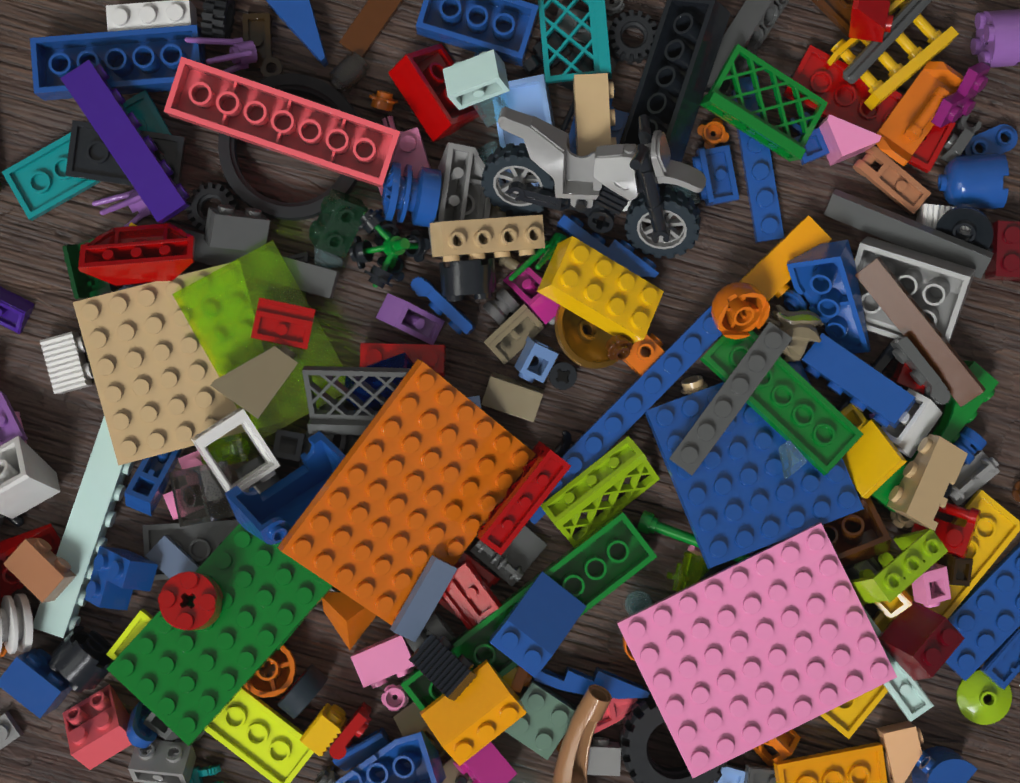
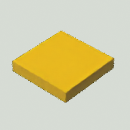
(872, 459)

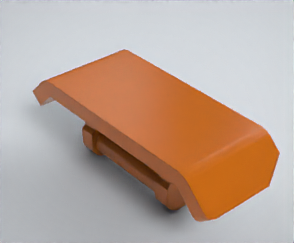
(913, 114)

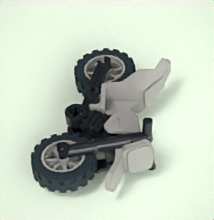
(597, 183)

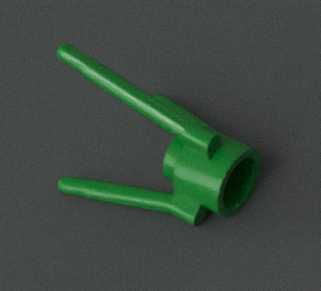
(548, 251)

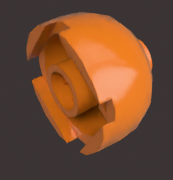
(739, 309)
(274, 675)

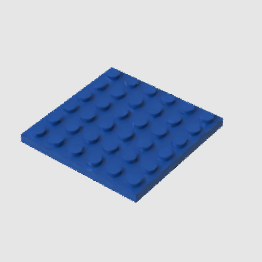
(739, 490)

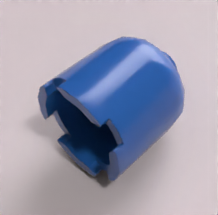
(975, 181)

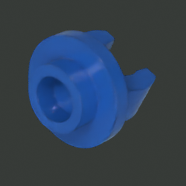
(794, 301)

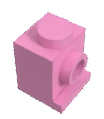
(932, 586)

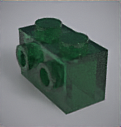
(337, 223)

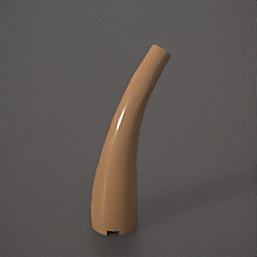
(574, 750)

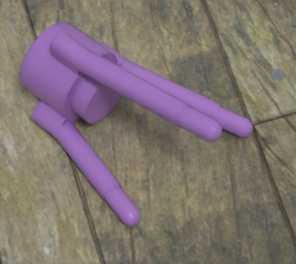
(241, 54)
(132, 200)

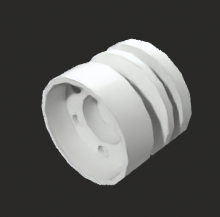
(16, 624)

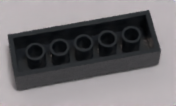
(677, 71)

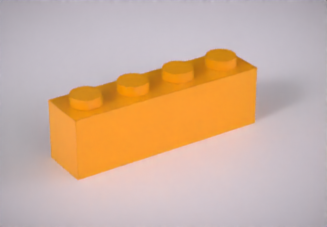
(772, 272)

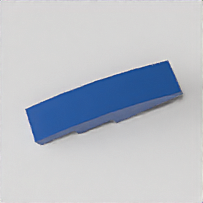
(578, 682)

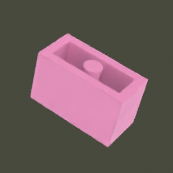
(383, 660)

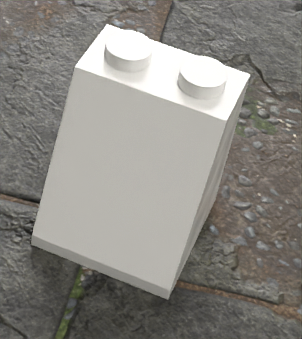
(24, 478)

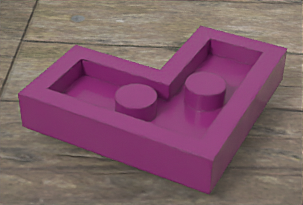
(962, 101)

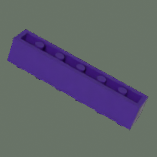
(125, 141)

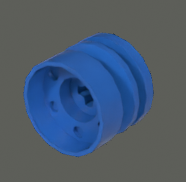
(412, 194)

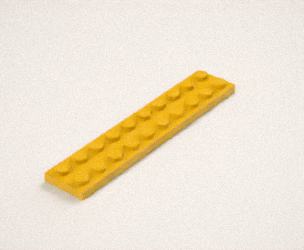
(991, 537)

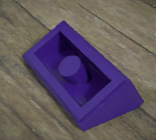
(14, 310)

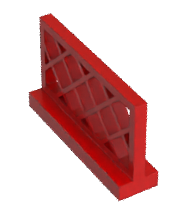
(523, 498)

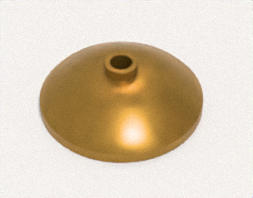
(582, 349)

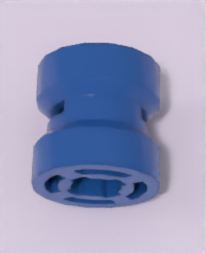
(970, 443)

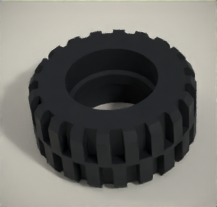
(634, 749)

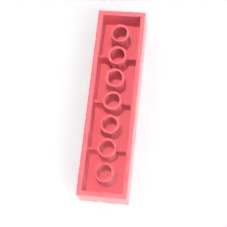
(282, 122)

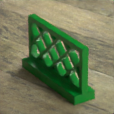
(756, 126)

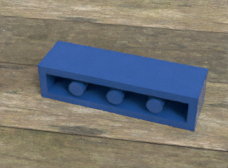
(859, 381)

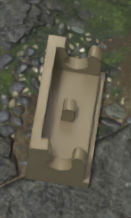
(513, 334)
(512, 396)

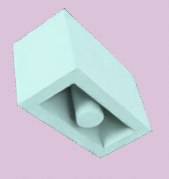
(476, 79)

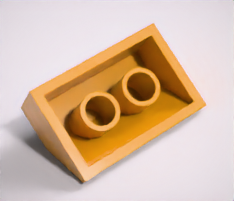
(475, 716)

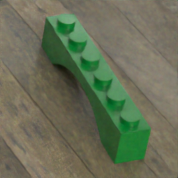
(948, 427)

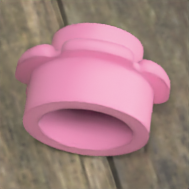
(389, 702)

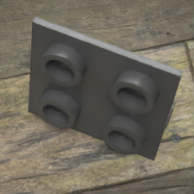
(515, 559)

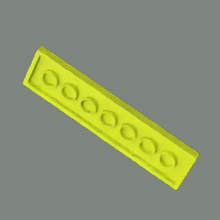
(245, 725)

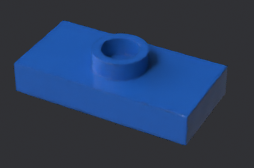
(1005, 662)

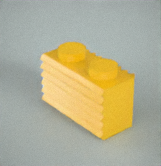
(324, 729)

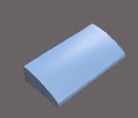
(529, 97)

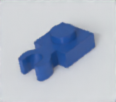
(815, 145)

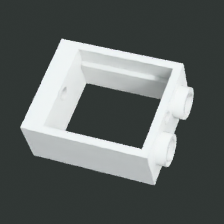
(222, 427)

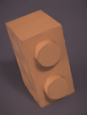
(40, 569)

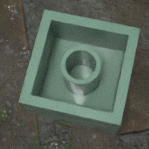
(545, 719)

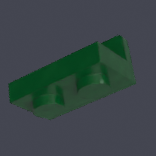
(82, 284)

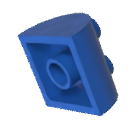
(942, 766)

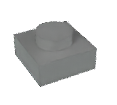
(8, 730)

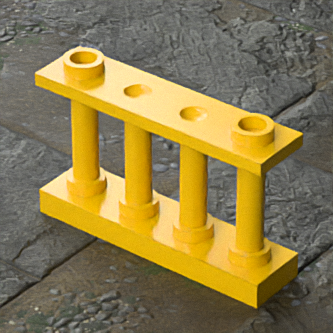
(897, 72)

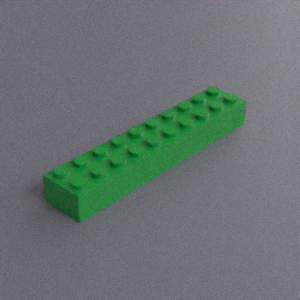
(586, 571)

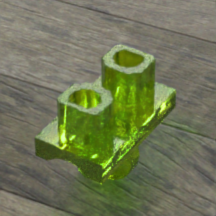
(229, 448)
(688, 572)

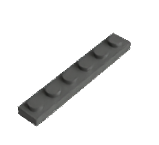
(730, 398)

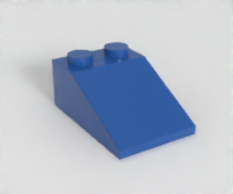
(537, 624)

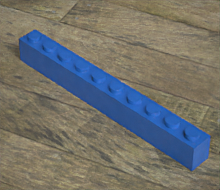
(637, 400)

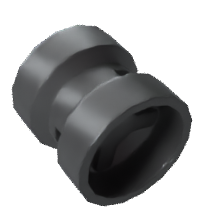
(499, 308)

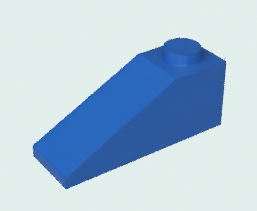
(301, 20)
(150, 482)

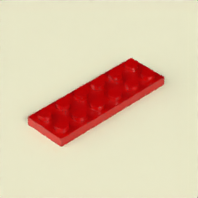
(848, 100)

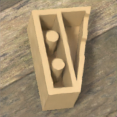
(927, 481)

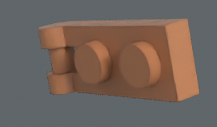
(892, 180)

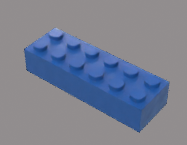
(132, 58)

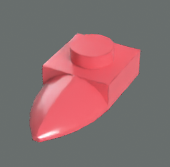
(615, 712)

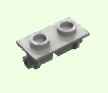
(973, 477)

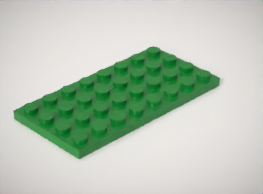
(196, 673)

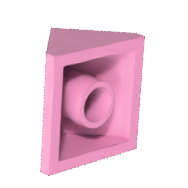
(845, 139)

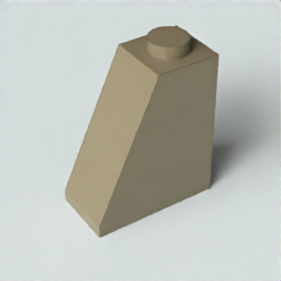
(257, 380)

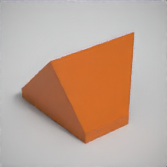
(347, 616)

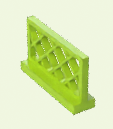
(600, 479)

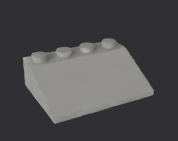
(932, 282)

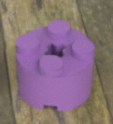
(997, 38)

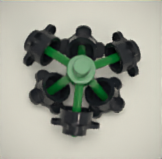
(387, 240)

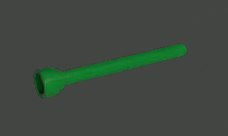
(650, 524)

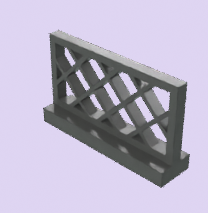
(342, 420)

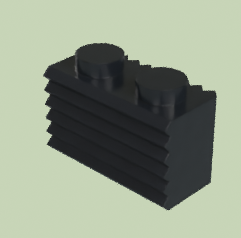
(443, 666)

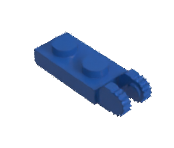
(439, 304)

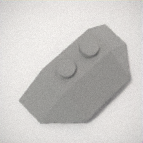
(461, 186)

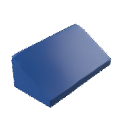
(363, 749)

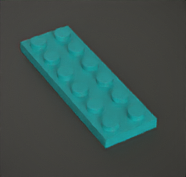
(41, 179)

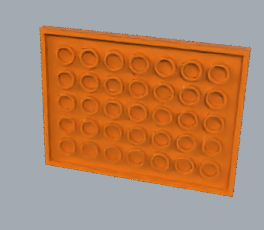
(407, 492)

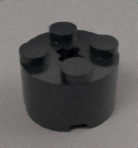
(468, 278)
(82, 659)

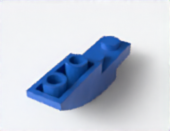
(618, 252)

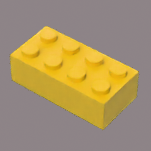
(600, 290)

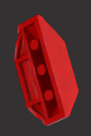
(138, 254)

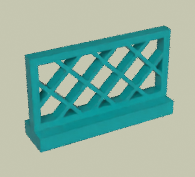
(599, 40)

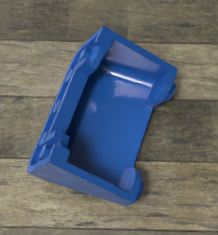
(280, 506)

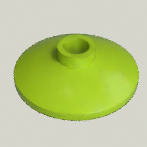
(971, 703)

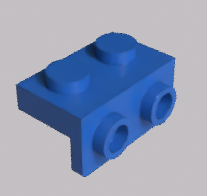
(719, 174)

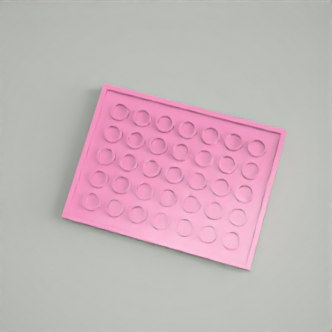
(756, 649)

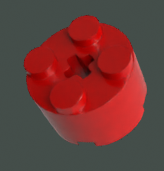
(174, 601)

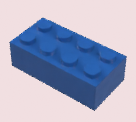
(481, 25)

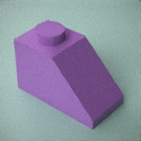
(410, 319)

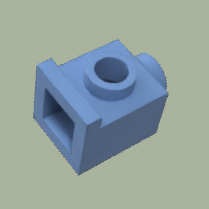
(541, 367)

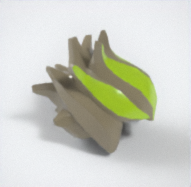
(800, 327)

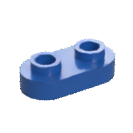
(991, 141)
(137, 732)

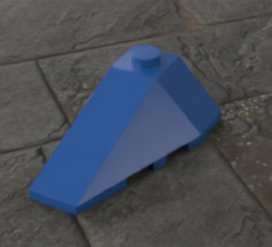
(833, 292)
(401, 761)

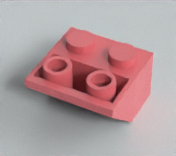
(97, 727)

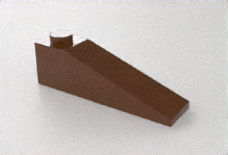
(859, 535)

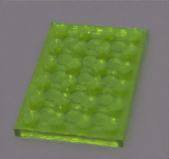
(223, 315)

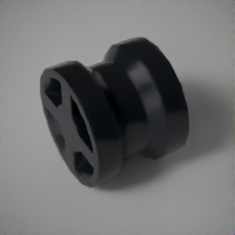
(559, 375)

